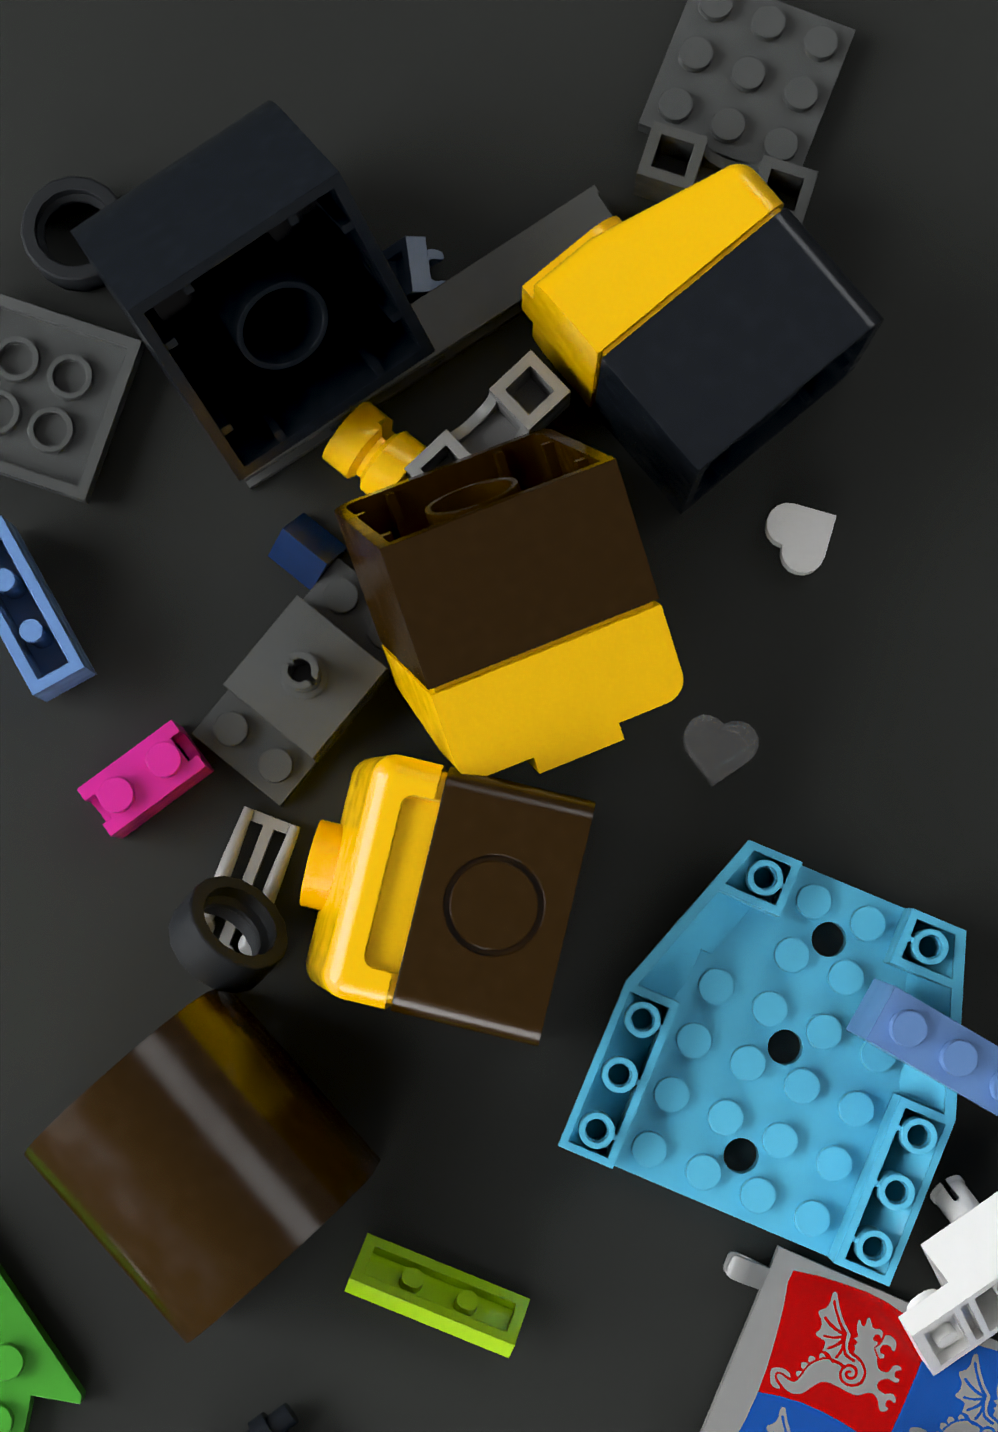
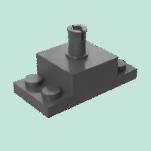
(299, 686)

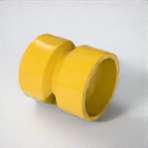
(370, 449)

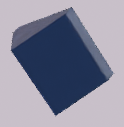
(306, 550)

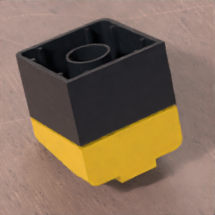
(699, 327)

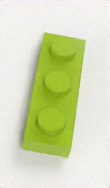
(438, 1295)

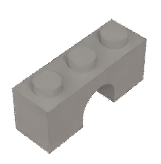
(517, 404)

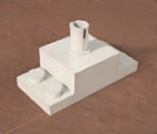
(965, 1261)

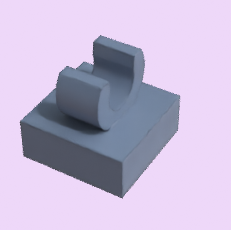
(412, 265)

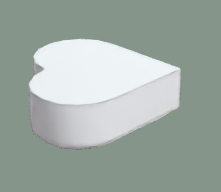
(800, 535)

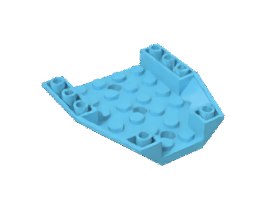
(838, 1130)

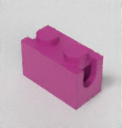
(146, 779)

